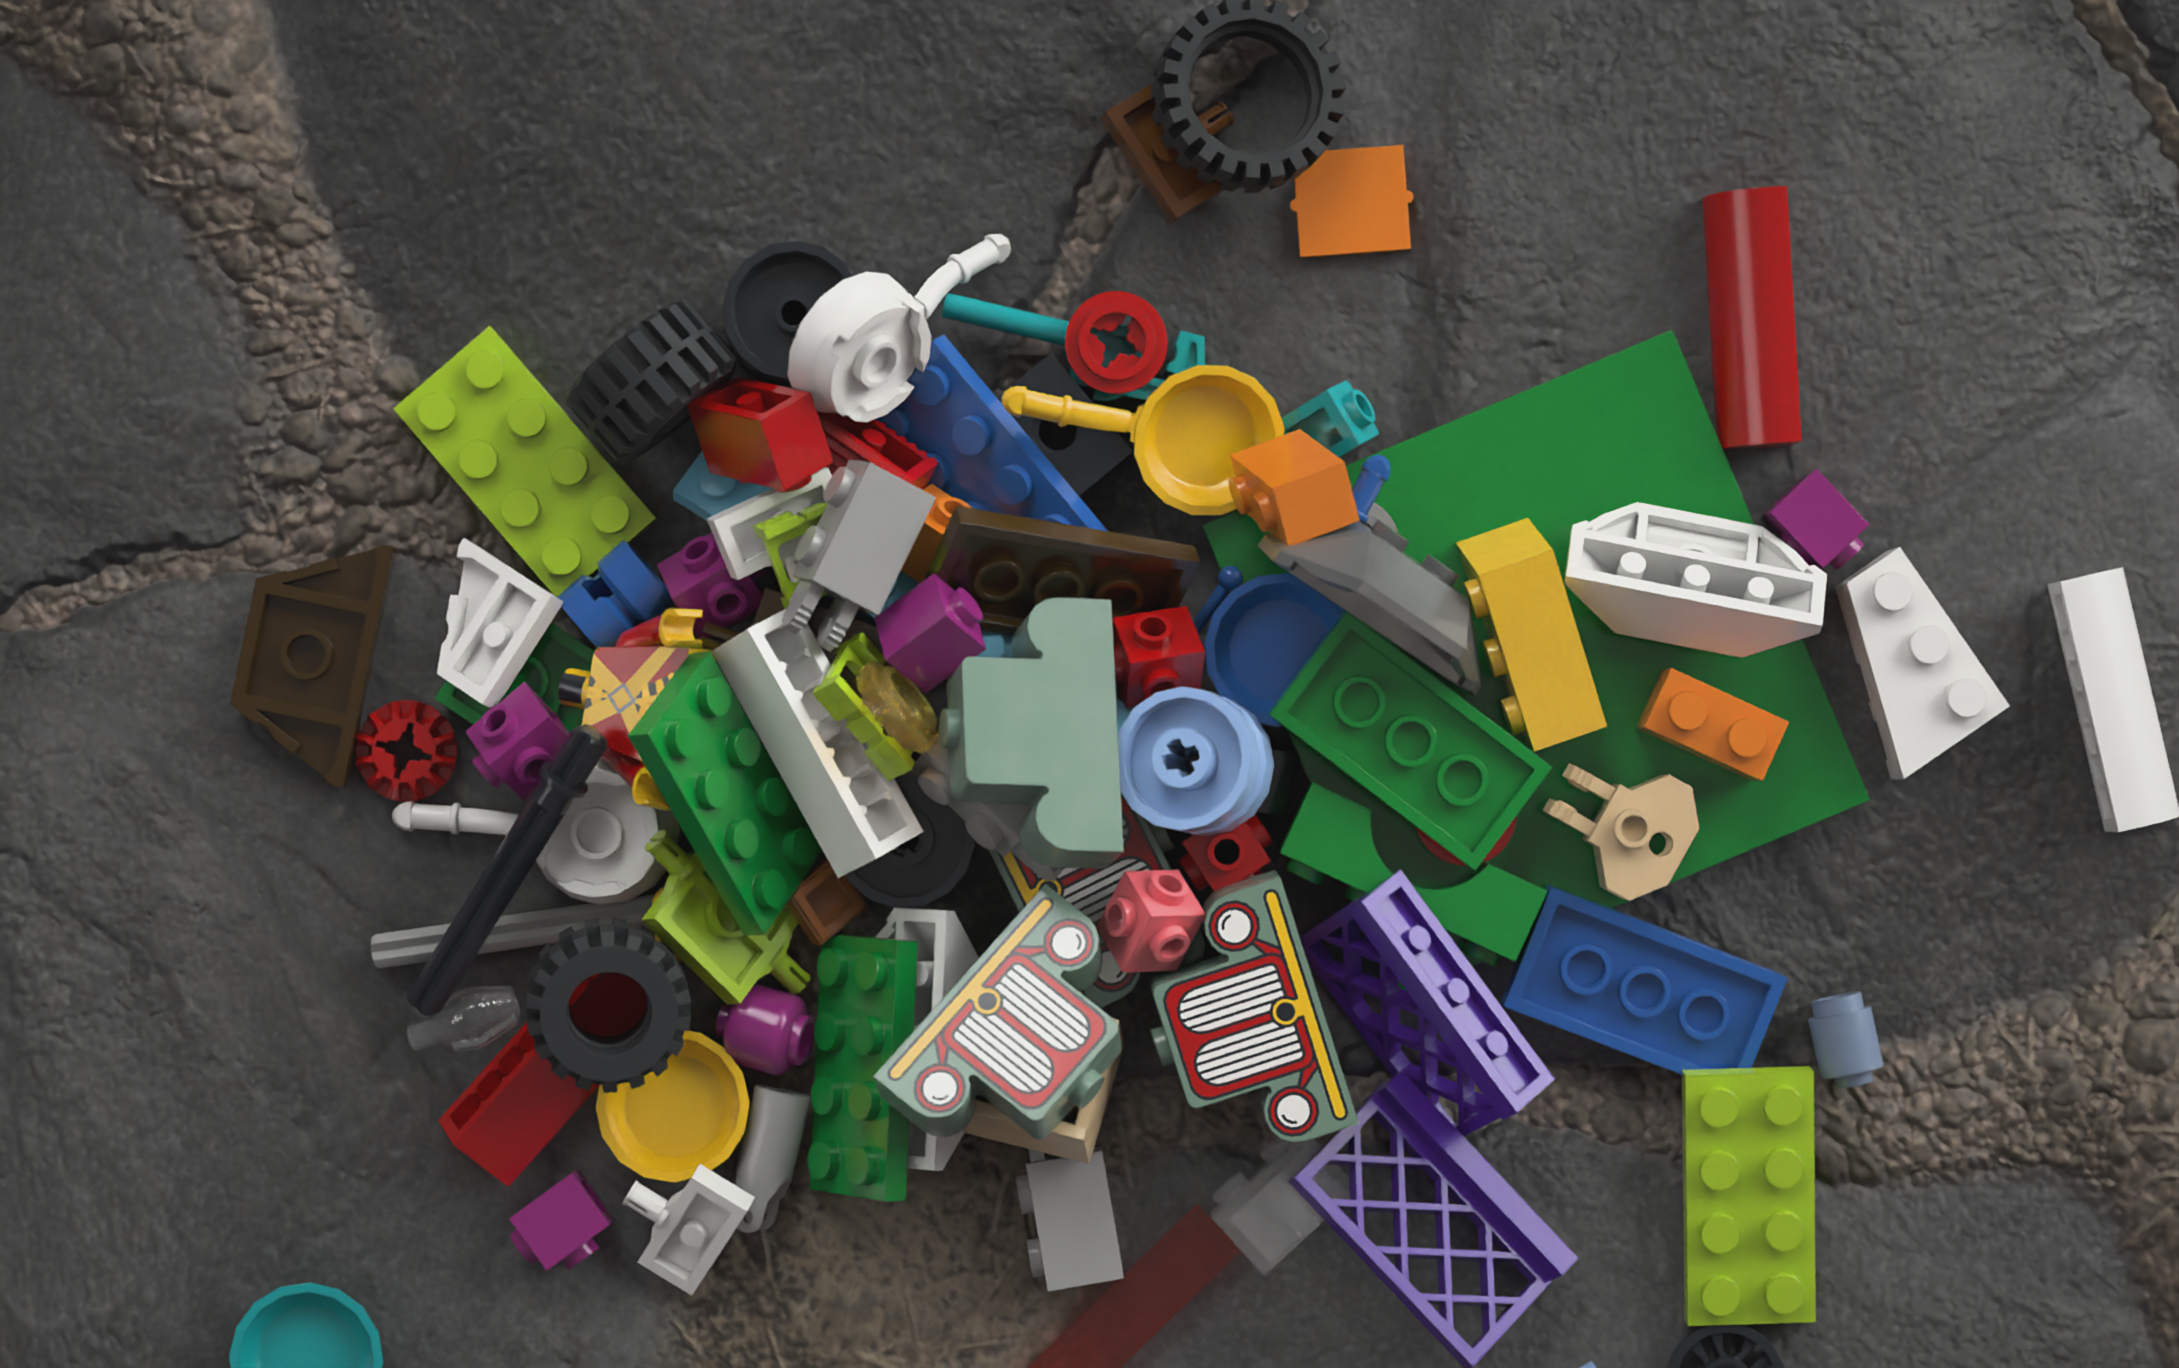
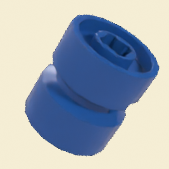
(617, 597)

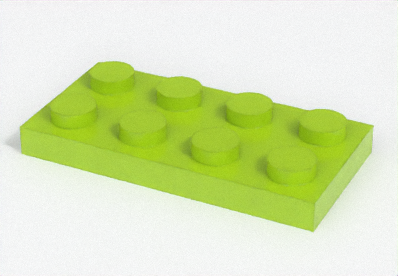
(524, 462)
(1749, 1196)

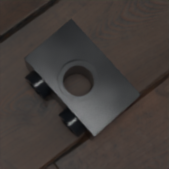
(1093, 452)

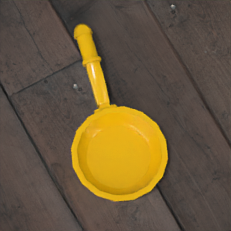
(1179, 433)
(682, 1116)

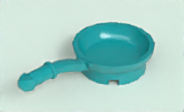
(306, 1329)

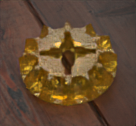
(898, 706)

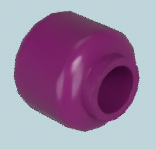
(767, 1030)

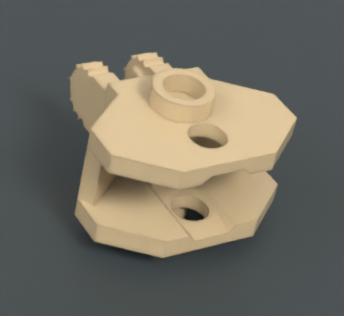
(1625, 826)

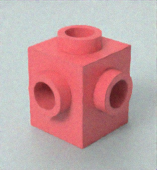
(1150, 921)

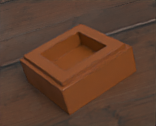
(824, 902)

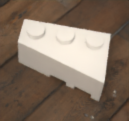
(1914, 663)

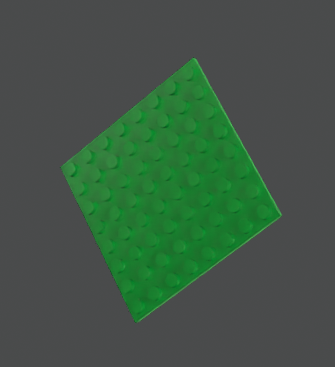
(1563, 457)

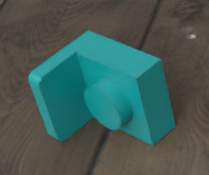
(1335, 418)

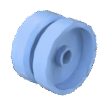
(1227, 779)

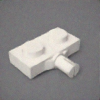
(735, 532)
(689, 1226)

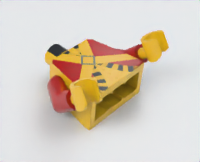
(625, 684)

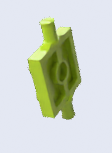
(705, 935)

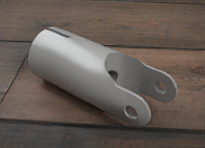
(770, 1151)

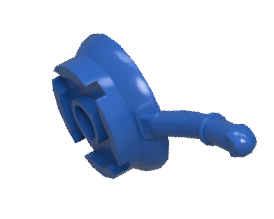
(1276, 623)

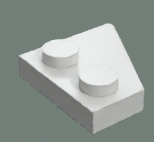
(492, 625)

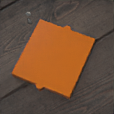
(1353, 203)

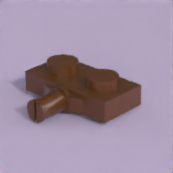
(1171, 186)

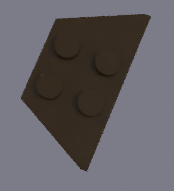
(313, 655)

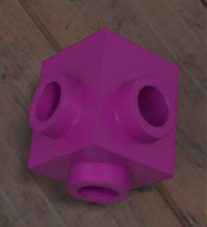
(701, 581)
(517, 741)

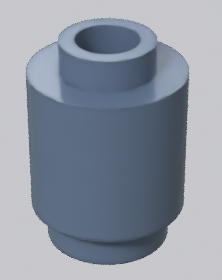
(1845, 1039)

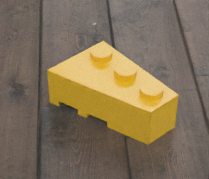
(1530, 635)

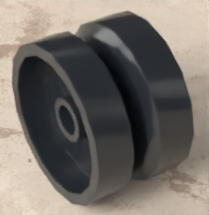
(766, 289)
(931, 867)

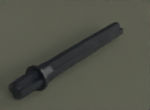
(560, 785)

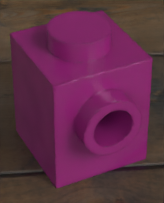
(1817, 522)
(930, 632)
(561, 1223)

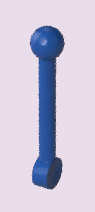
(1229, 579)

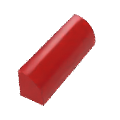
(1752, 318)
(517, 1097)

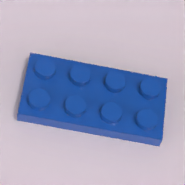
(980, 445)
(1641, 987)

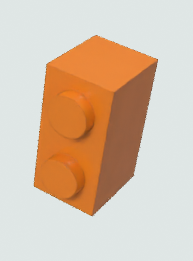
(1293, 488)
(1712, 724)

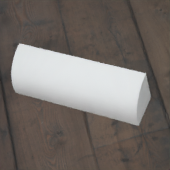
(2114, 700)
(823, 764)

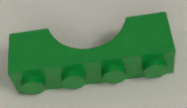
(1336, 840)

